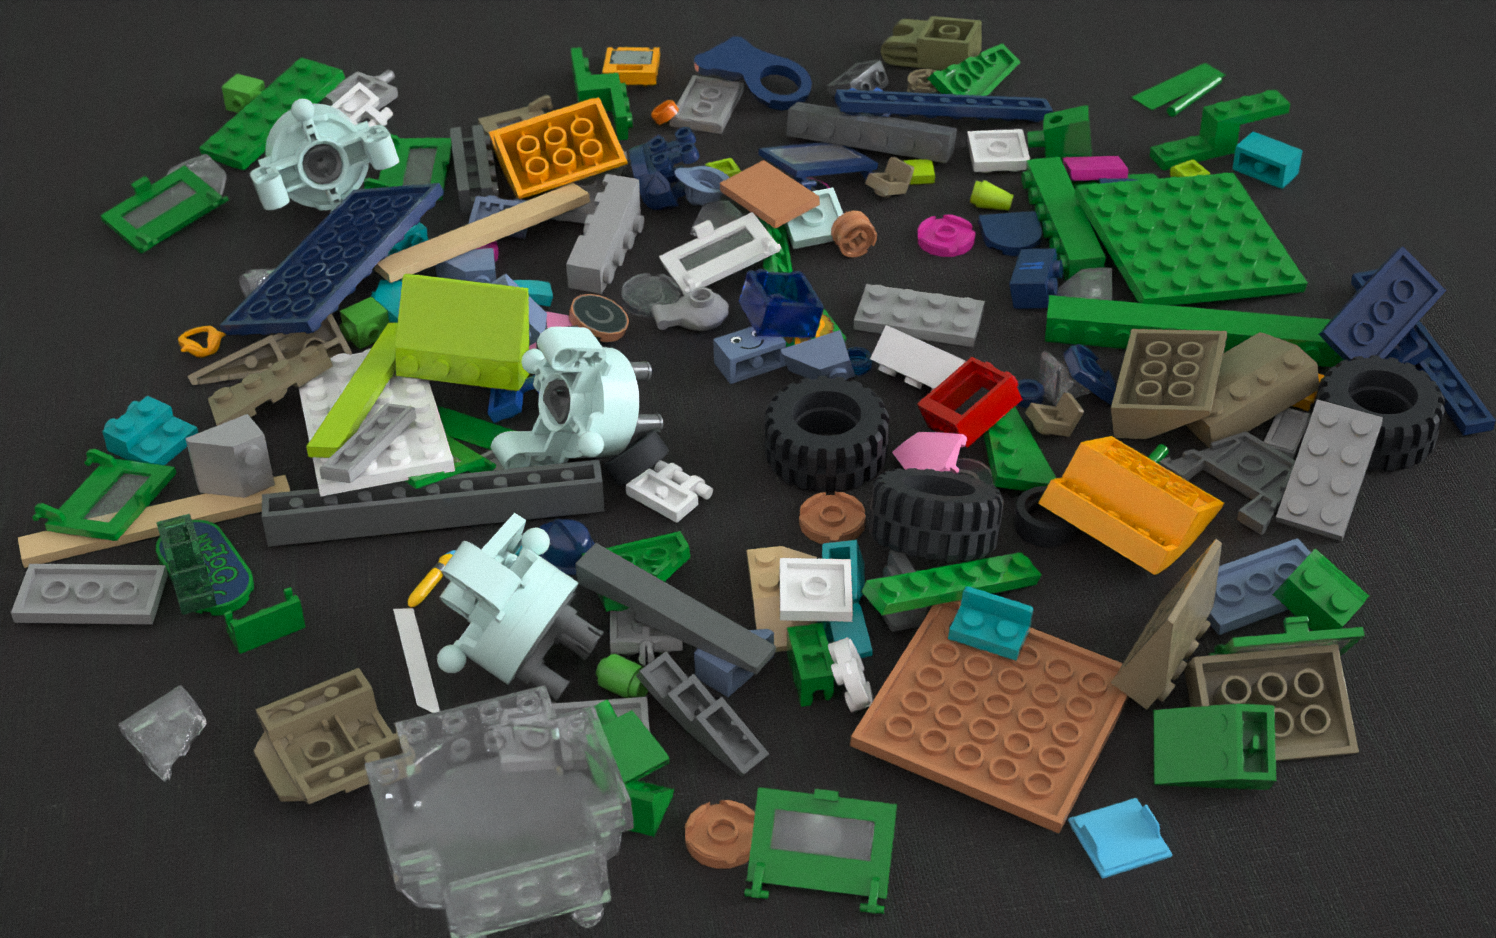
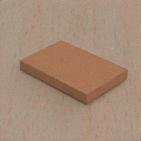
(769, 194)

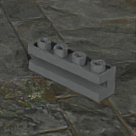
(473, 166)

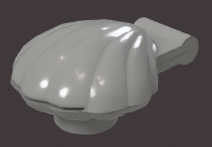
(694, 311)

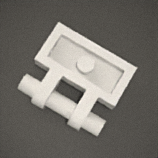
(360, 103)
(668, 490)

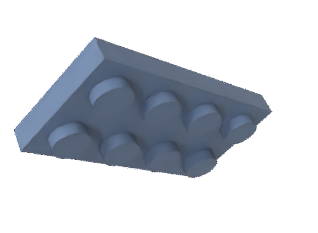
(1248, 583)

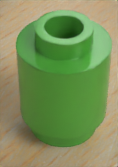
(619, 677)

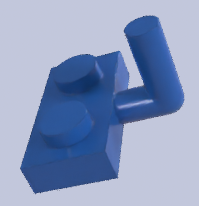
(508, 402)

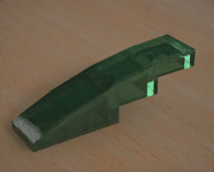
(186, 564)

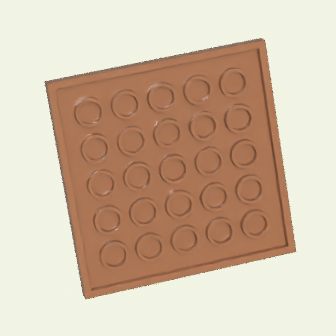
(994, 724)

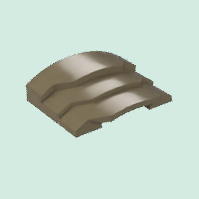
(323, 739)

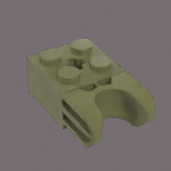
(933, 42)

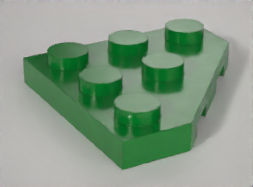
(655, 555)

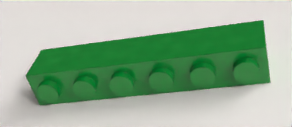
(1062, 215)

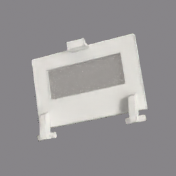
(718, 252)

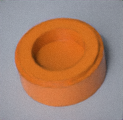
(664, 112)

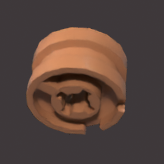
(853, 233)

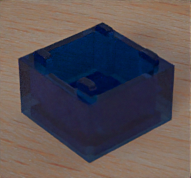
(781, 304)

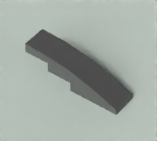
(703, 717)

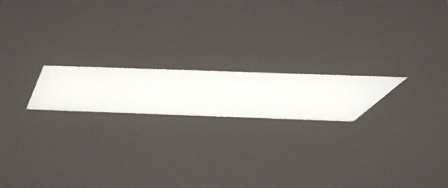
(416, 659)

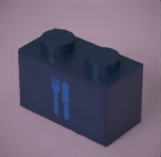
(1035, 278)

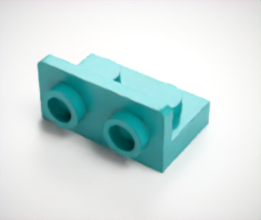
(991, 623)

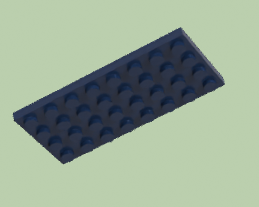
(332, 260)

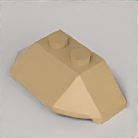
(765, 590)

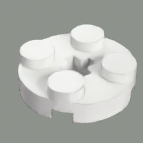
(849, 671)

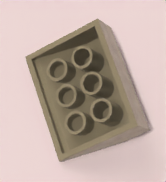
(1166, 380)
(1255, 385)
(1171, 633)
(1302, 685)

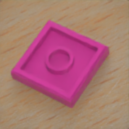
(1095, 167)

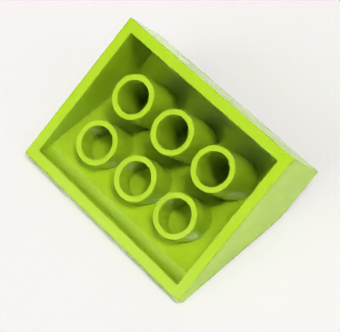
(462, 332)

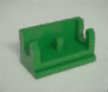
(266, 623)
(810, 661)

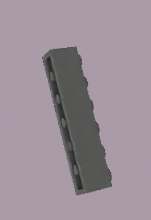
(871, 132)

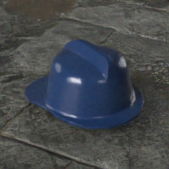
(567, 544)

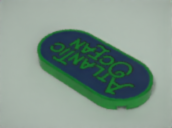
(226, 569)

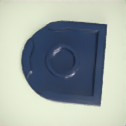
(1011, 231)
(1087, 372)

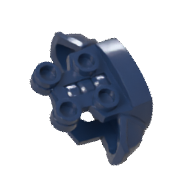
(654, 167)

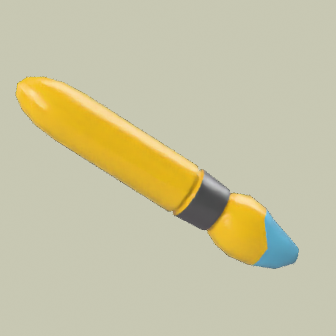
(429, 581)

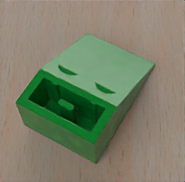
(1215, 746)

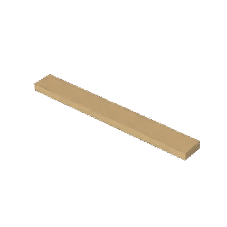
(482, 232)
(54, 546)

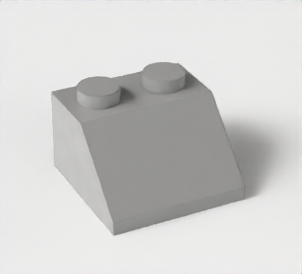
(231, 459)

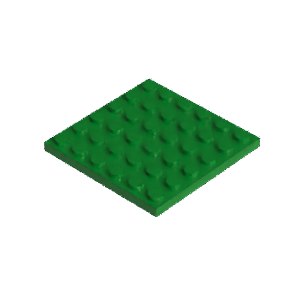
(1189, 239)

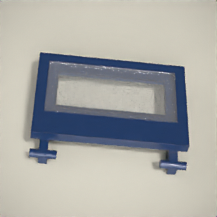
(817, 160)

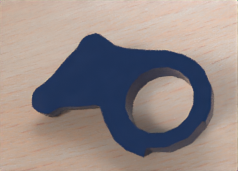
(740, 60)

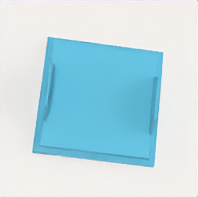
(1120, 837)

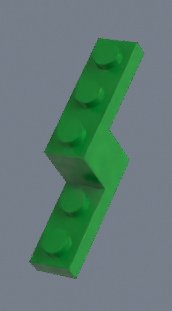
(605, 87)
(1220, 129)

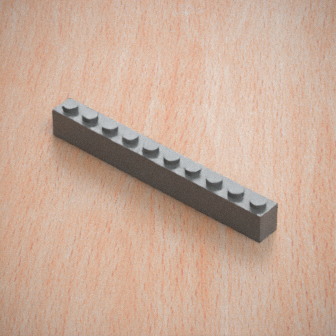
(449, 503)

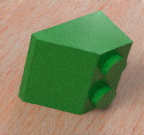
(1321, 593)

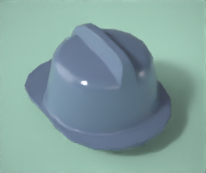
(701, 183)

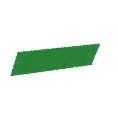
(1176, 86)
(469, 428)

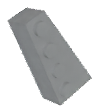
(606, 235)

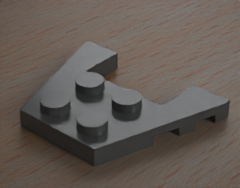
(1246, 466)

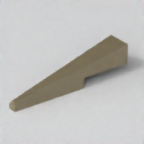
(269, 350)

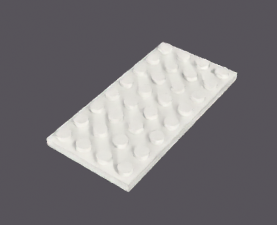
(416, 451)

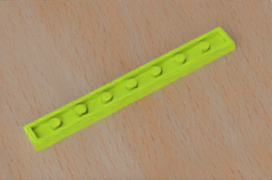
(357, 397)

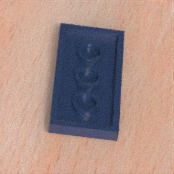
(1383, 308)

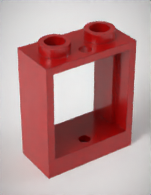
(940, 404)

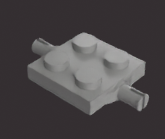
(376, 84)
(634, 637)

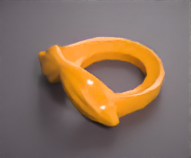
(196, 349)

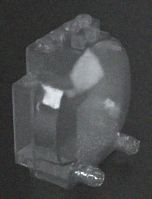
(502, 813)

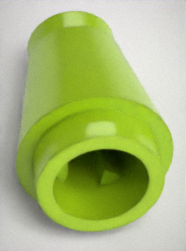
(990, 196)

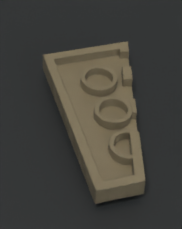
(268, 385)

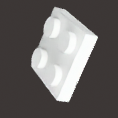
(998, 150)
(815, 589)

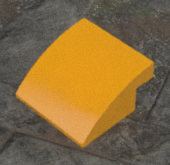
(557, 148)
(1130, 503)

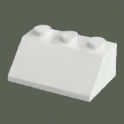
(914, 359)

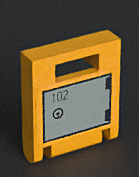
(633, 64)

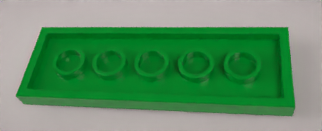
(246, 134)

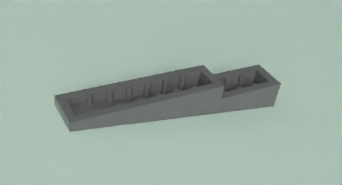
(671, 610)

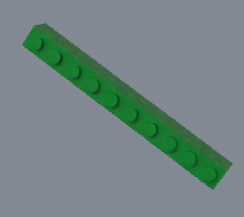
(1110, 325)

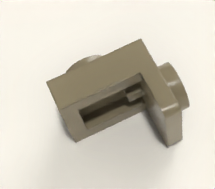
(892, 181)
(1056, 420)

